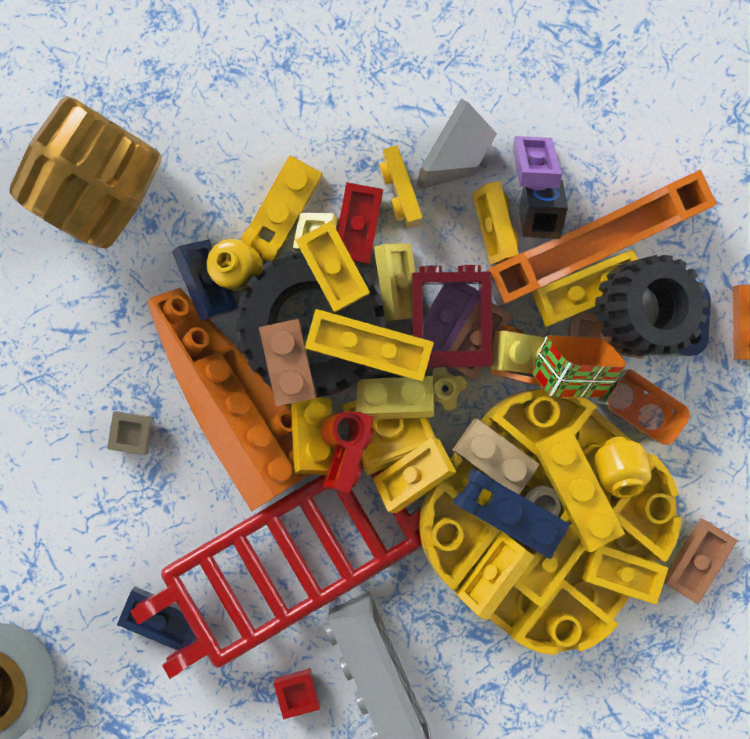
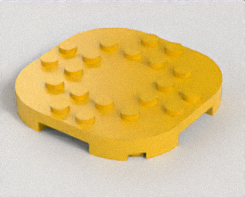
(578, 611)

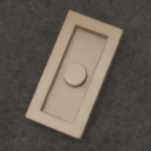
(495, 456)

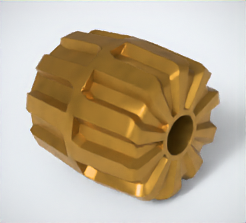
(84, 174)

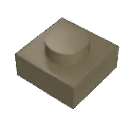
(130, 433)

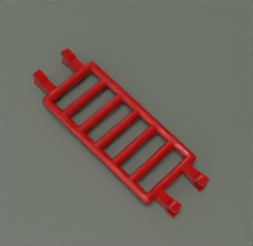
(206, 643)

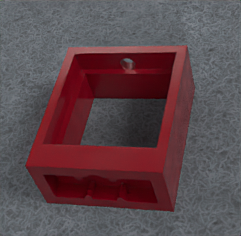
(466, 275)

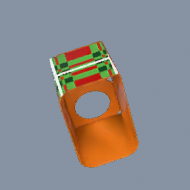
(574, 369)
(672, 423)

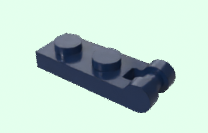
(513, 514)

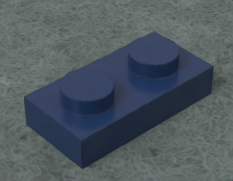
(207, 296)
(164, 627)

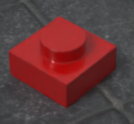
(297, 693)

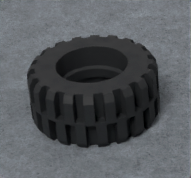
(262, 306)

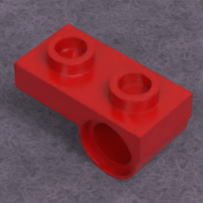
(344, 466)

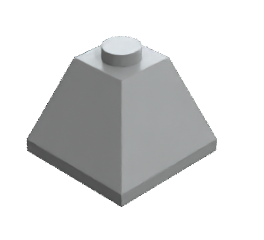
(459, 148)

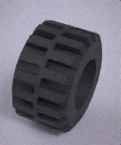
(678, 303)

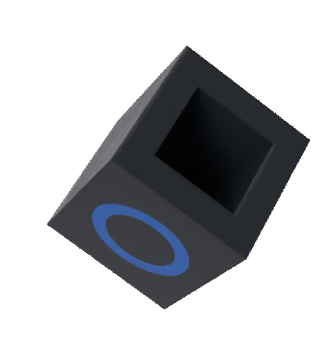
(543, 212)

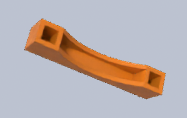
(601, 238)

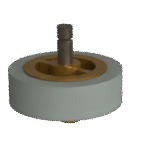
(25, 680)

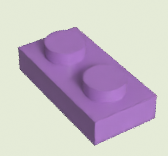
(536, 162)
(448, 314)

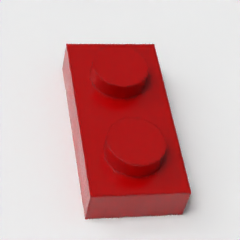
(359, 220)

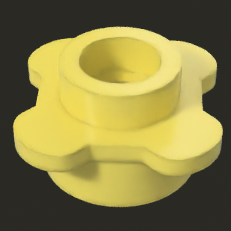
(455, 386)

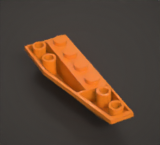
(228, 400)

